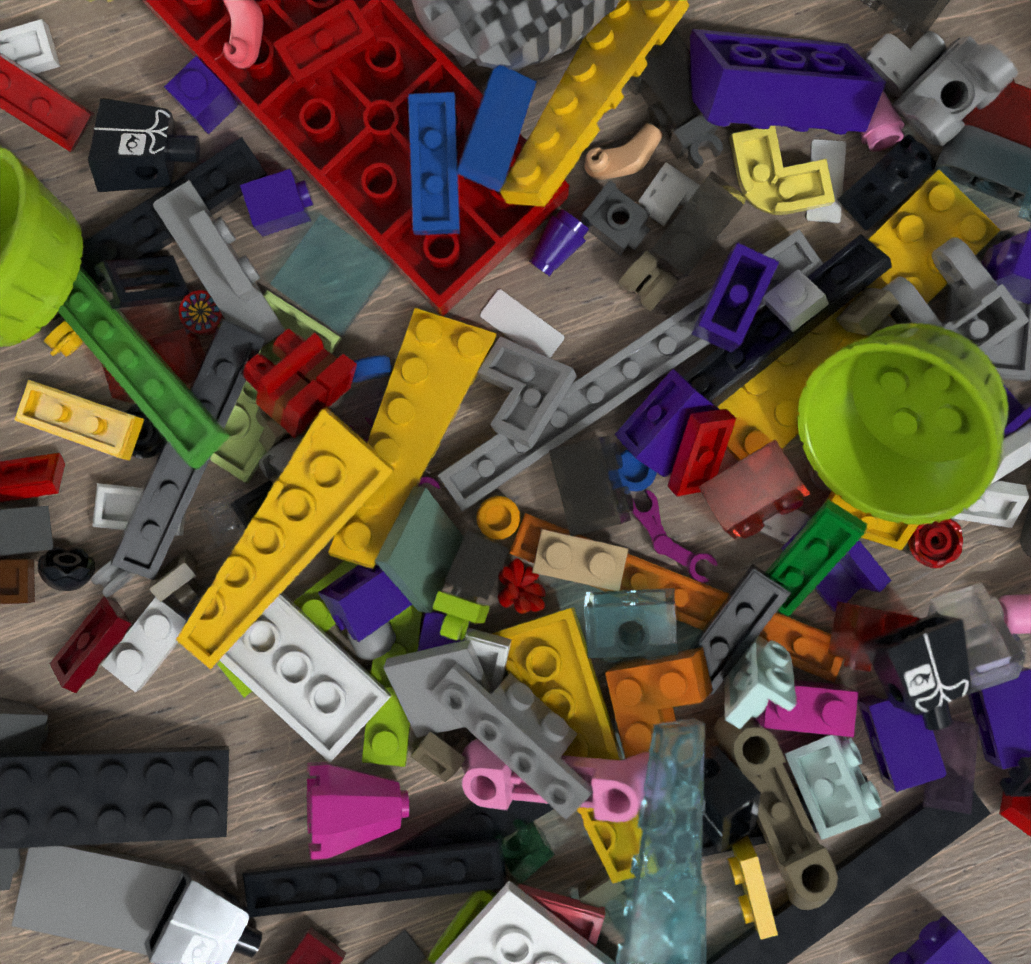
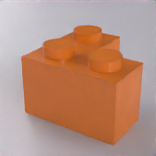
(649, 689)

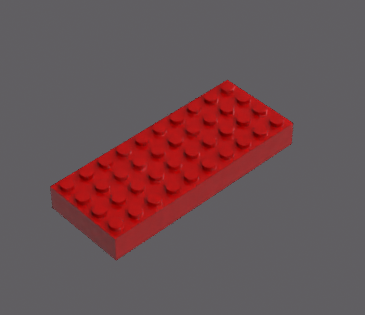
(355, 134)

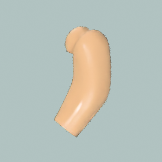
(623, 159)

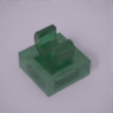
(525, 850)

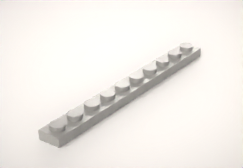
(607, 387)

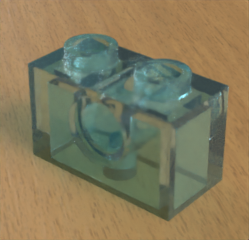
(650, 608)

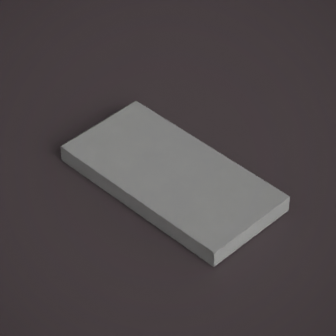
(93, 895)

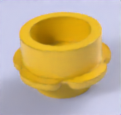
(63, 340)

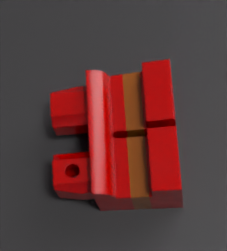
(301, 382)

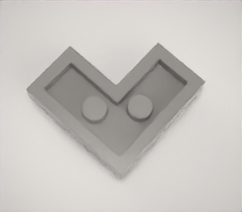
(534, 386)

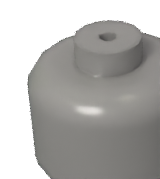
(375, 644)

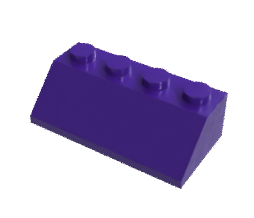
(781, 82)

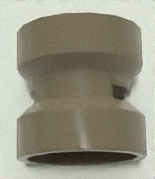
(656, 288)

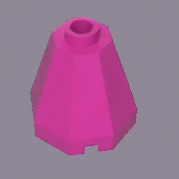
(350, 808)

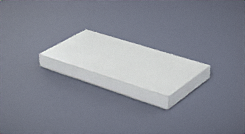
(305, 677)

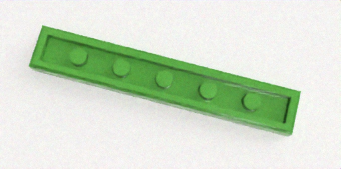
(142, 373)

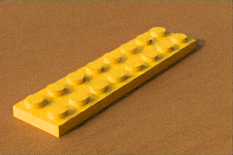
(926, 220)

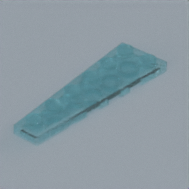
(668, 868)

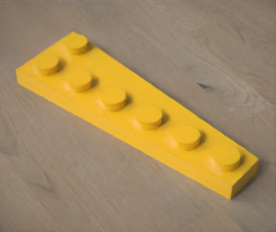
(587, 91)
(420, 401)
(305, 508)
(555, 665)

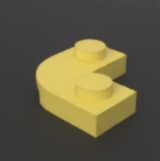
(769, 184)

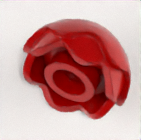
(946, 549)

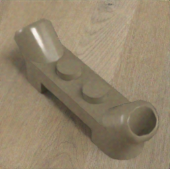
(800, 858)

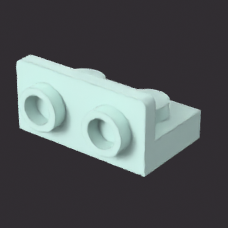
(758, 676)
(834, 785)

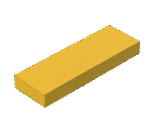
(79, 420)

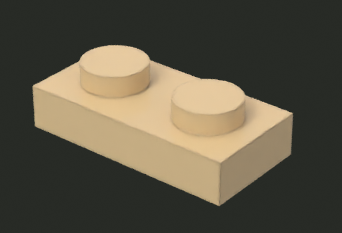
(580, 560)

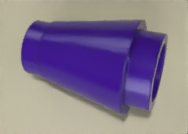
(558, 242)

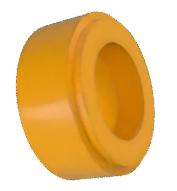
(498, 517)

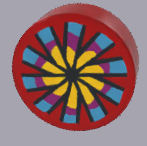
(200, 313)

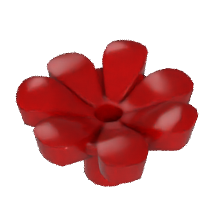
(521, 588)

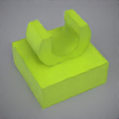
(458, 614)

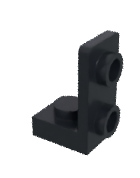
(888, 182)

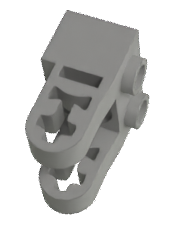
(981, 75)
(988, 309)

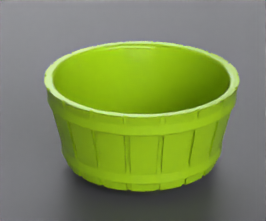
(37, 252)
(905, 423)

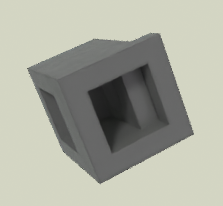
(600, 223)

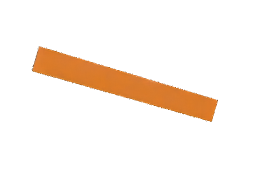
(699, 602)

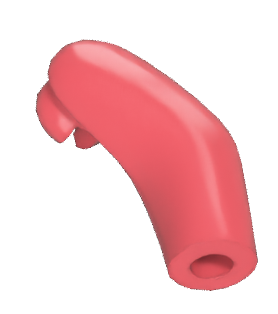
(245, 32)

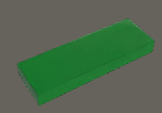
(815, 552)

